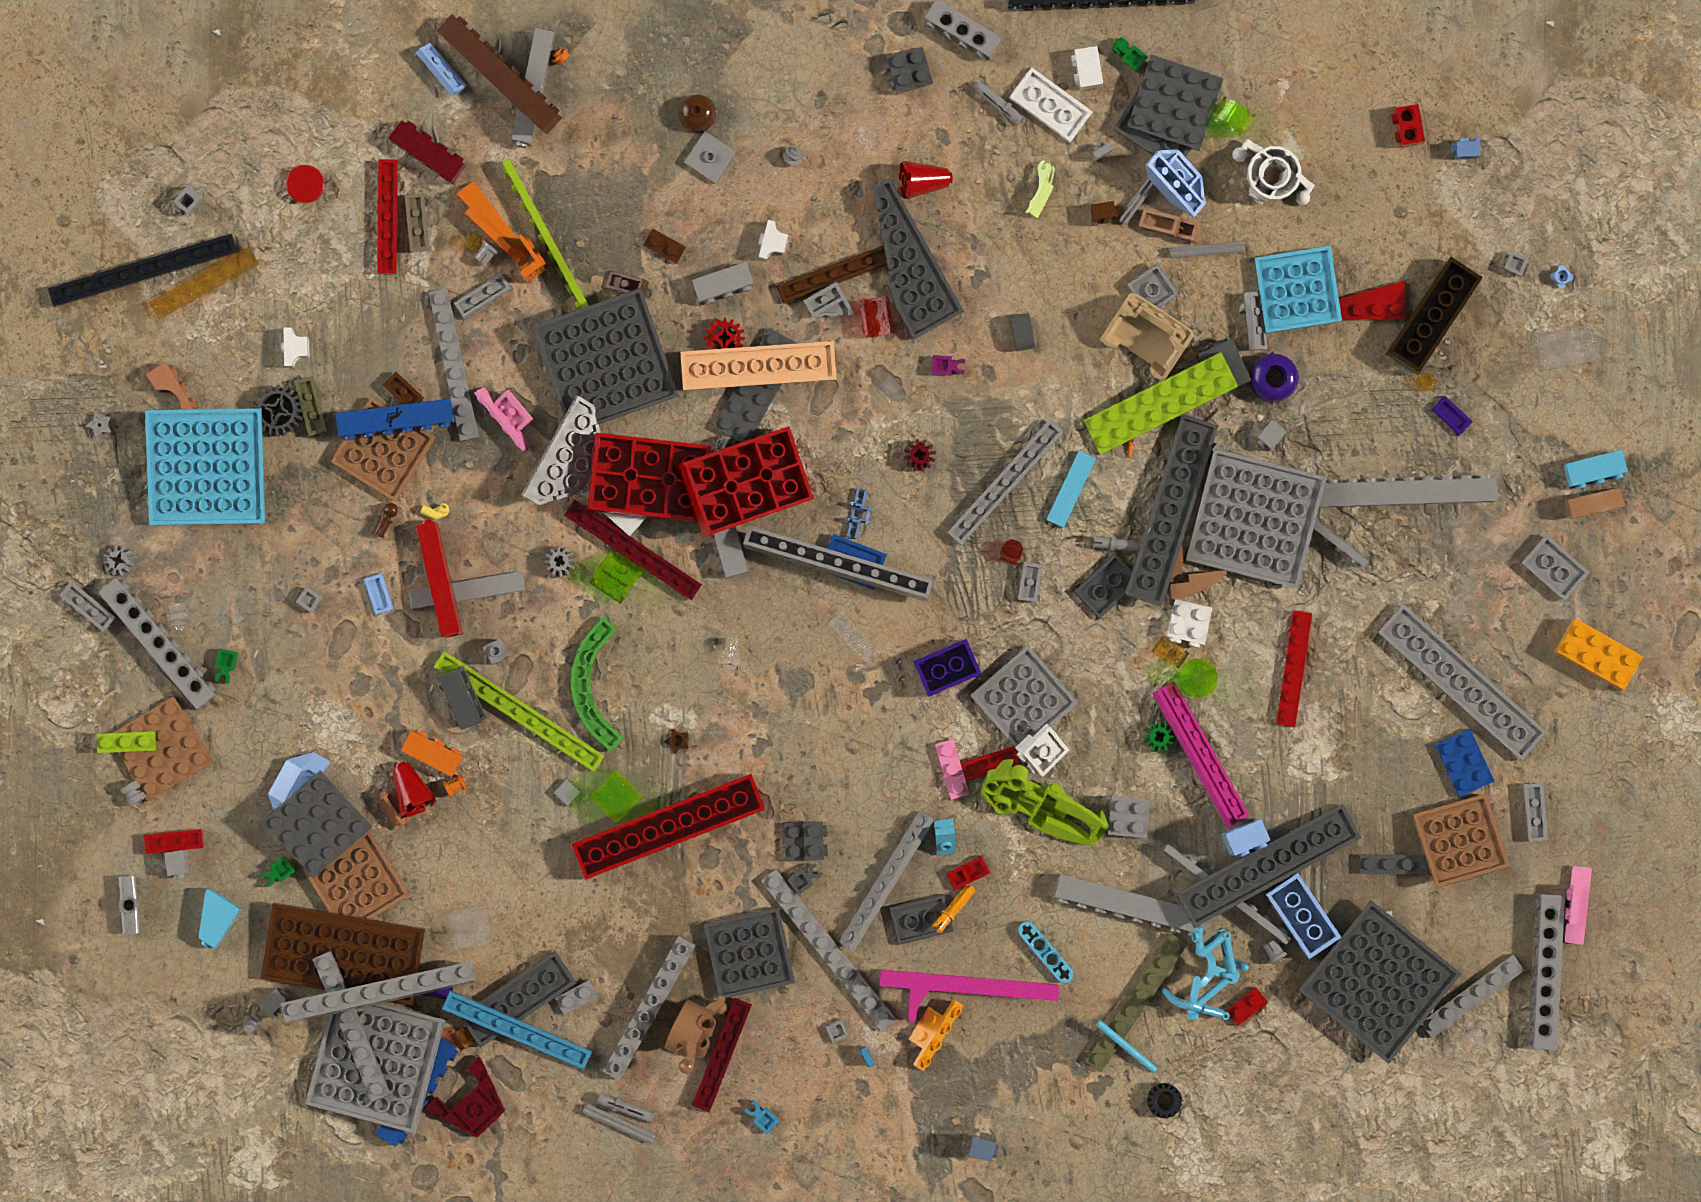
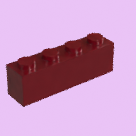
(427, 152)

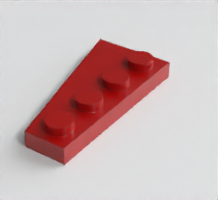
(1375, 304)

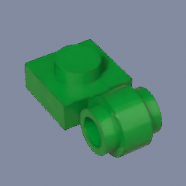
(1133, 57)

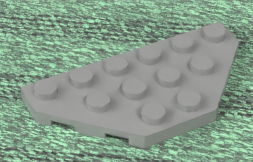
(568, 458)

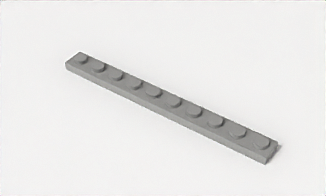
(1328, 535)
(828, 950)

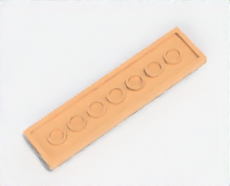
(758, 365)

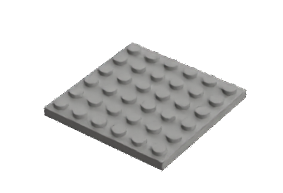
(1256, 518)
(406, 1053)

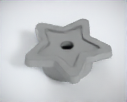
(104, 425)

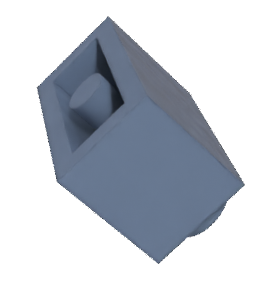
(983, 1148)

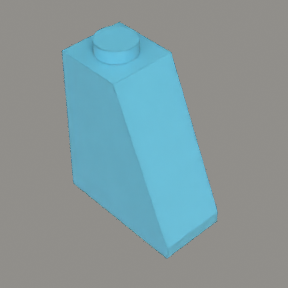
(216, 918)

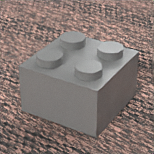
(1128, 817)

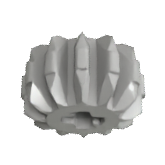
(558, 554)

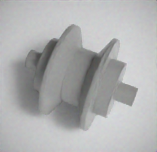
(793, 155)

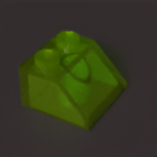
(616, 576)

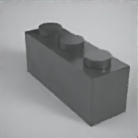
(461, 697)

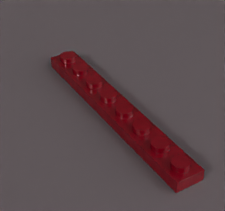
(633, 550)

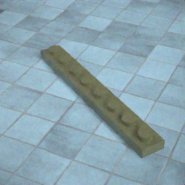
(1137, 1001)

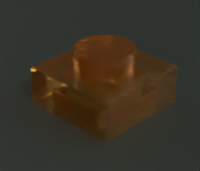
(462, 1038)

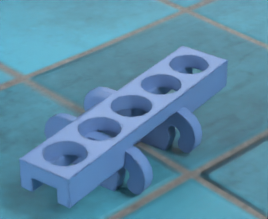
(853, 518)

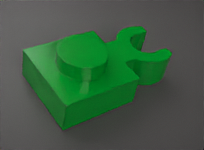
(226, 661)
(280, 870)

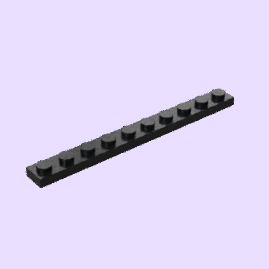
(1019, 5)
(142, 270)

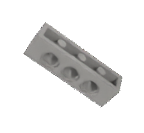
(940, 10)

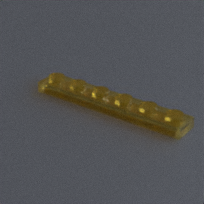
(204, 283)

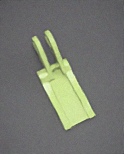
(1045, 188)

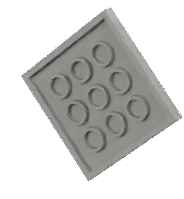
(1023, 697)

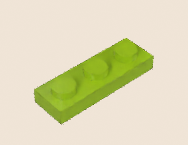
(126, 742)

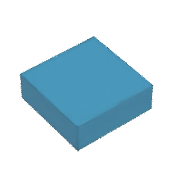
(867, 1056)

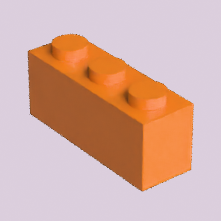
(432, 752)

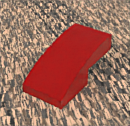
(968, 872)

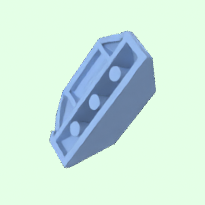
(1177, 180)
(294, 774)

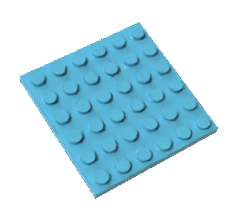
(205, 466)

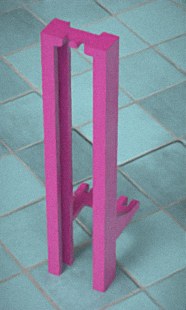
(921, 983)

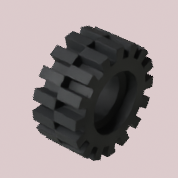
(1164, 1112)

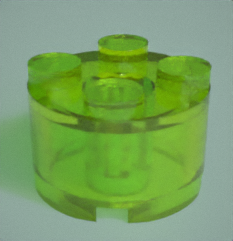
(1234, 116)
(1199, 689)

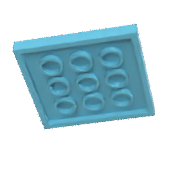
(1298, 289)

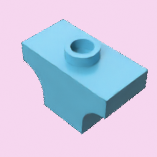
(945, 837)

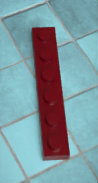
(721, 1054)

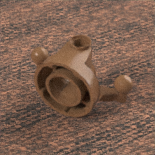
(692, 1031)

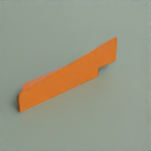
(491, 223)

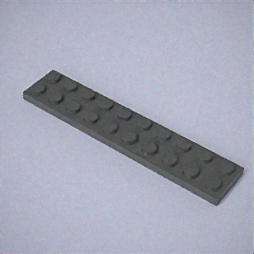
(1171, 510)
(1268, 866)

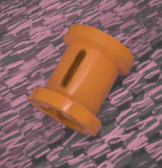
(455, 785)

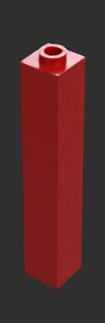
(439, 579)

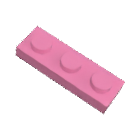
(952, 769)

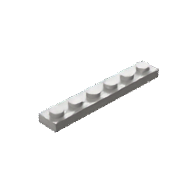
(1472, 996)

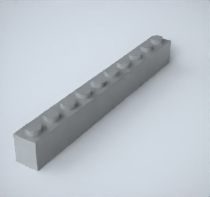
(1409, 491)
(838, 563)
(377, 992)

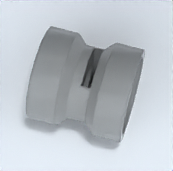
(133, 793)

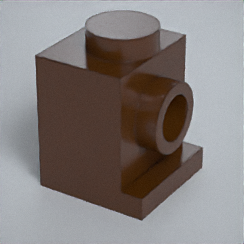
(1104, 212)

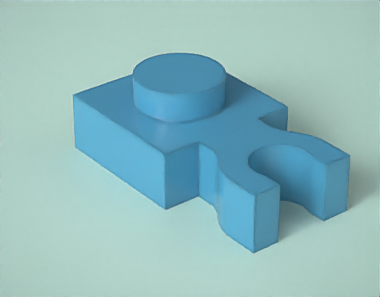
(764, 1119)

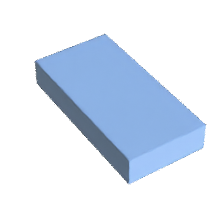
(378, 594)

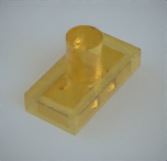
(1170, 652)

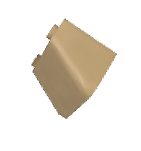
(1148, 334)

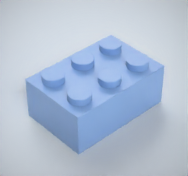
(1245, 837)

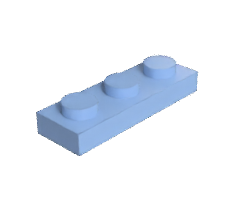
(441, 69)

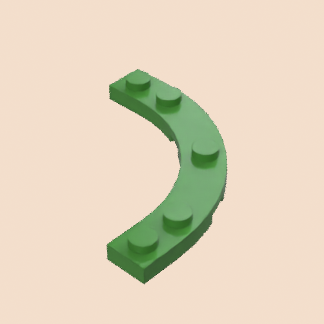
(582, 684)

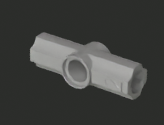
(127, 891)

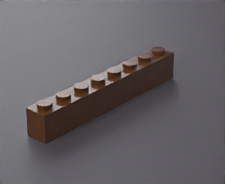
(499, 74)

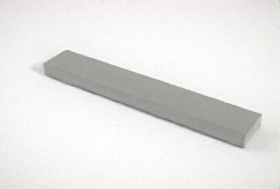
(472, 589)

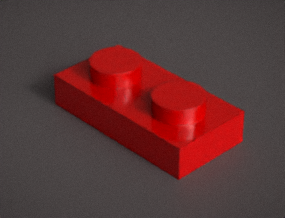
(1247, 1006)

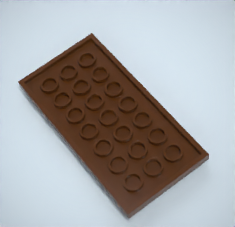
(361, 947)

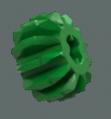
(1165, 739)

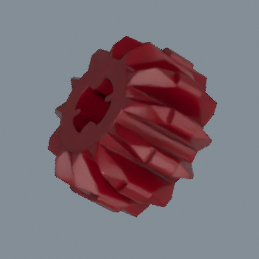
(915, 460)

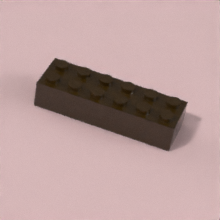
(1433, 315)

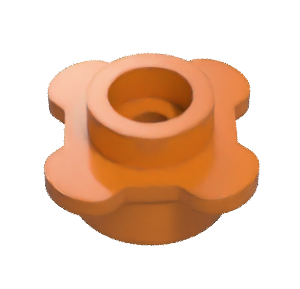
(560, 56)

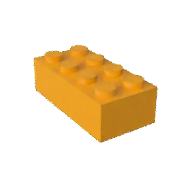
(1598, 654)

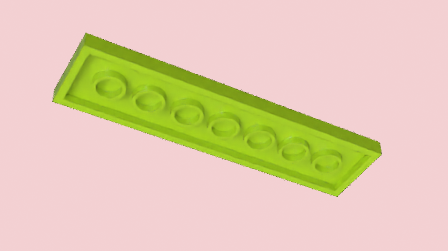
(1160, 403)

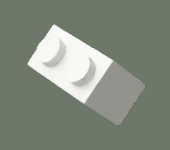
(1087, 67)

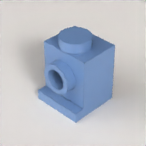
(1466, 148)

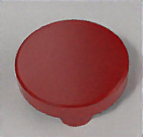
(305, 184)

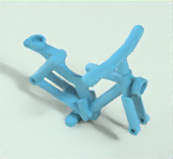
(1229, 974)

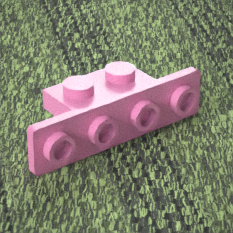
(509, 415)
(1577, 905)

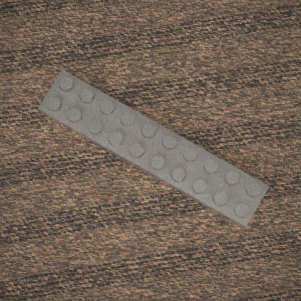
(1462, 682)

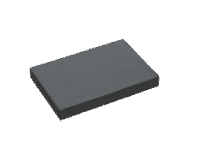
(1105, 586)
(915, 919)

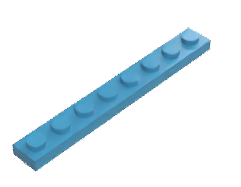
(516, 1029)

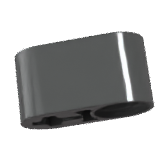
(1022, 332)

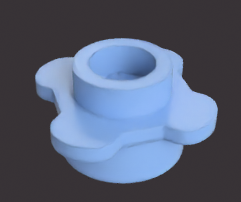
(1567, 276)

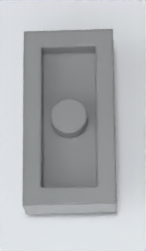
(1030, 582)
(576, 997)

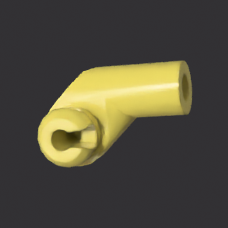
(436, 513)

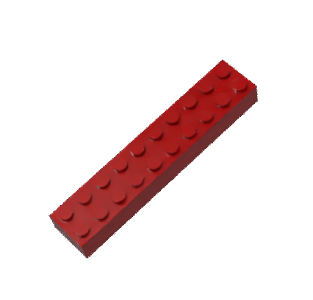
(668, 826)

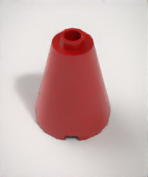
(922, 179)
(411, 790)

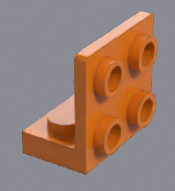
(531, 270)

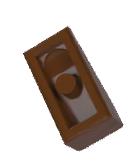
(624, 283)

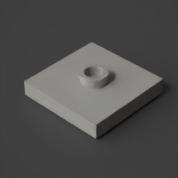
(710, 157)
(1154, 286)

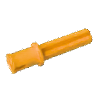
(956, 905)

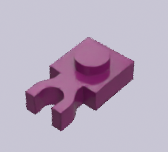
(944, 365)

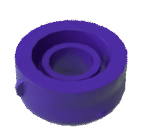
(1263, 389)

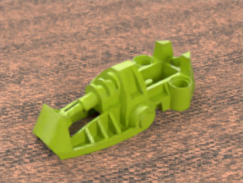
(1043, 803)

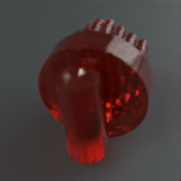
(1011, 551)

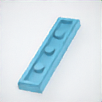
(1071, 489)

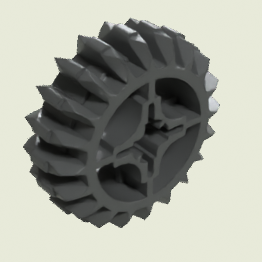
(280, 401)

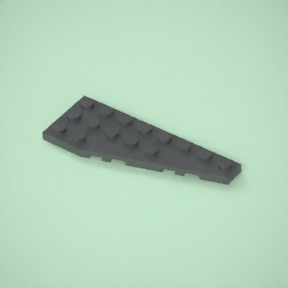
(915, 277)

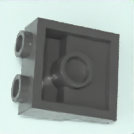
(908, 70)
(805, 841)

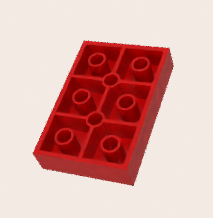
(641, 477)
(746, 481)

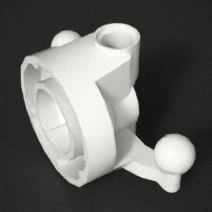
(1288, 179)

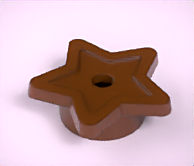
(672, 741)

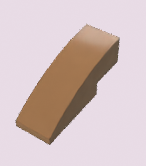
(1170, 225)
(1595, 503)
(1195, 584)

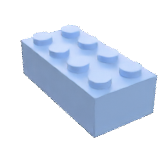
(1302, 915)

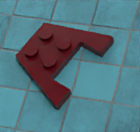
(477, 1109)

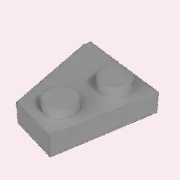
(828, 302)

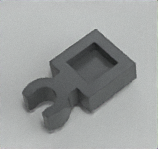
(802, 880)

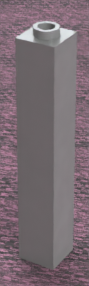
(536, 74)

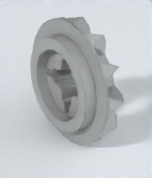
(122, 568)

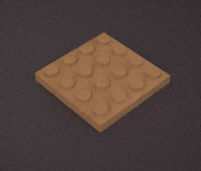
(384, 461)
(177, 751)
(1461, 841)
(359, 881)

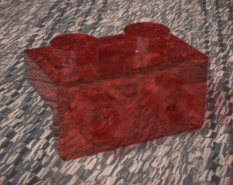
(876, 317)

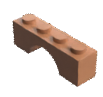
(164, 379)

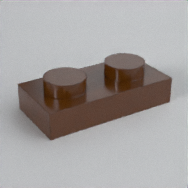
(664, 246)
(402, 390)

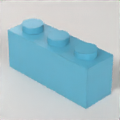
(1595, 469)

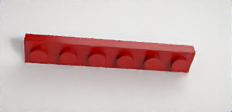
(387, 216)
(1294, 668)

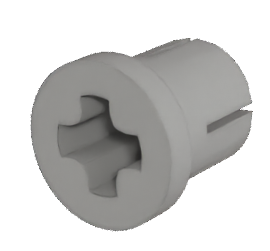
(486, 252)
(1274, 951)

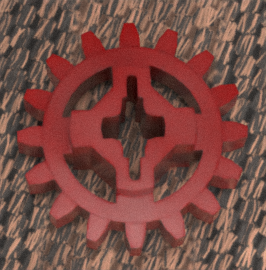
(724, 326)

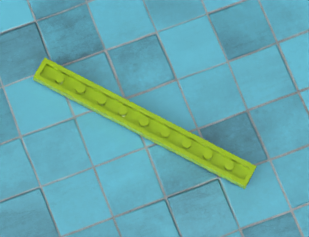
(545, 236)
(525, 715)

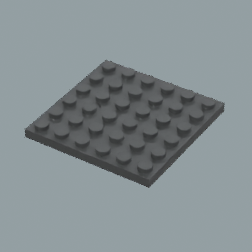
(607, 357)
(1379, 981)

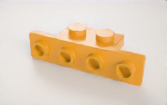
(932, 1030)

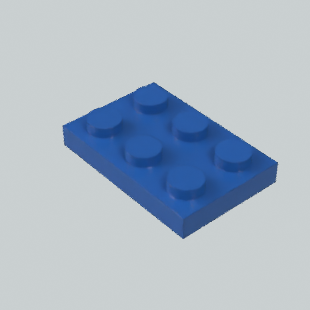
(856, 550)
(1464, 763)

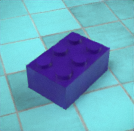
(947, 668)

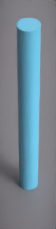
(1126, 1046)

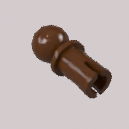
(390, 510)

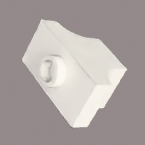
(772, 241)
(294, 348)

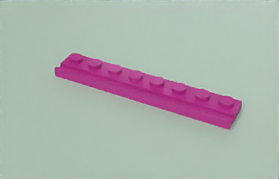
(1200, 754)

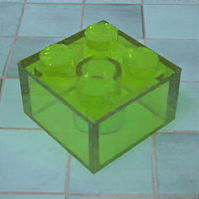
(616, 796)

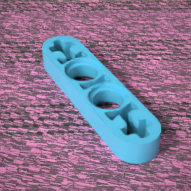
(1042, 954)

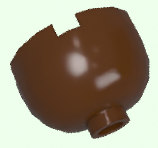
(697, 113)

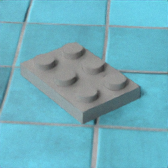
(1555, 567)

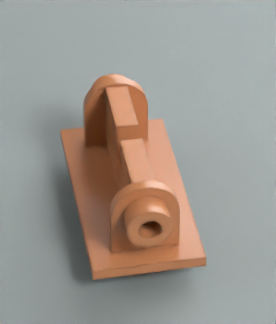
(389, 804)

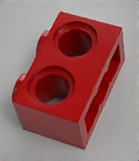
(1414, 126)

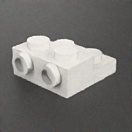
(1189, 623)
(1041, 750)

